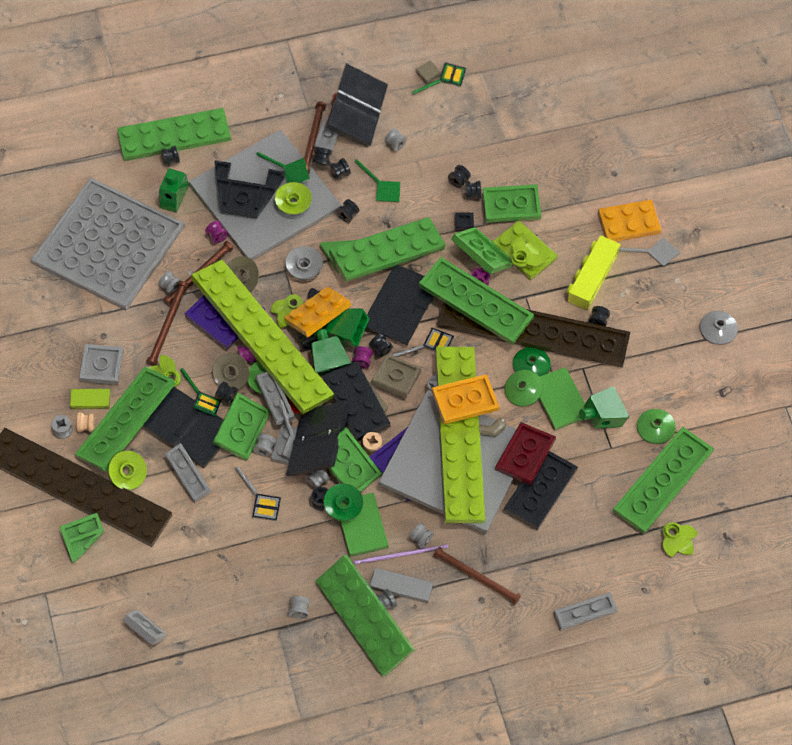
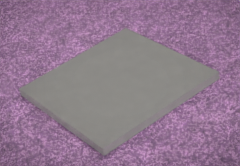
(272, 226)
(108, 243)
(417, 463)

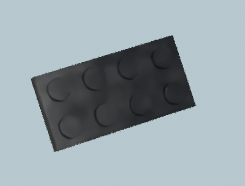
(364, 410)
(534, 501)

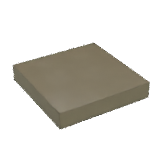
(396, 376)

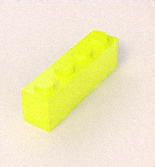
(593, 272)

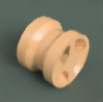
(85, 422)
(371, 448)

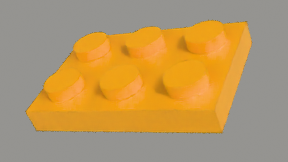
(629, 221)
(317, 311)
(465, 399)

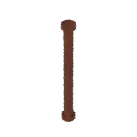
(320, 107)
(220, 253)
(182, 286)
(476, 575)

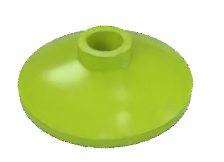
(293, 192)
(136, 470)

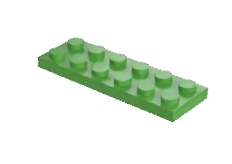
(182, 131)
(387, 249)
(476, 300)
(125, 418)
(663, 480)
(365, 615)

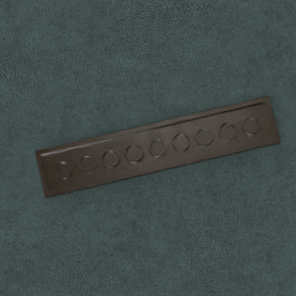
(553, 335)
(81, 488)

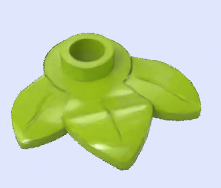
(528, 252)
(283, 308)
(168, 368)
(680, 541)

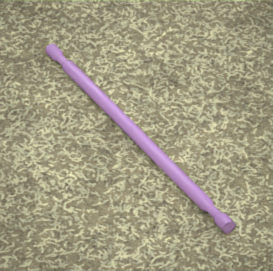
(399, 554)

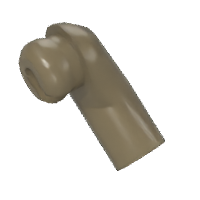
(495, 429)

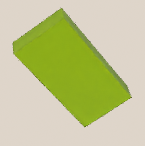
(90, 399)

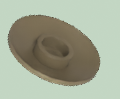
(245, 264)
(223, 367)

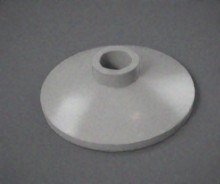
(304, 256)
(718, 334)

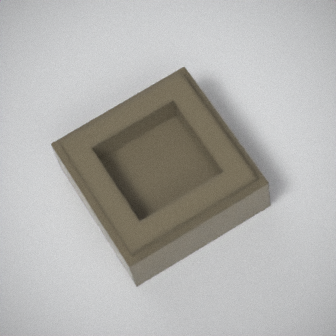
(428, 72)

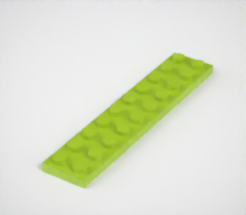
(262, 336)
(460, 445)

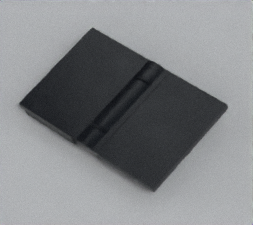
(357, 105)
(399, 305)
(179, 422)
(316, 439)

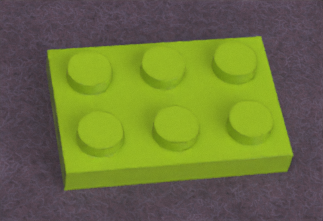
(518, 230)

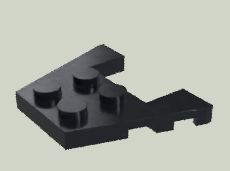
(244, 197)

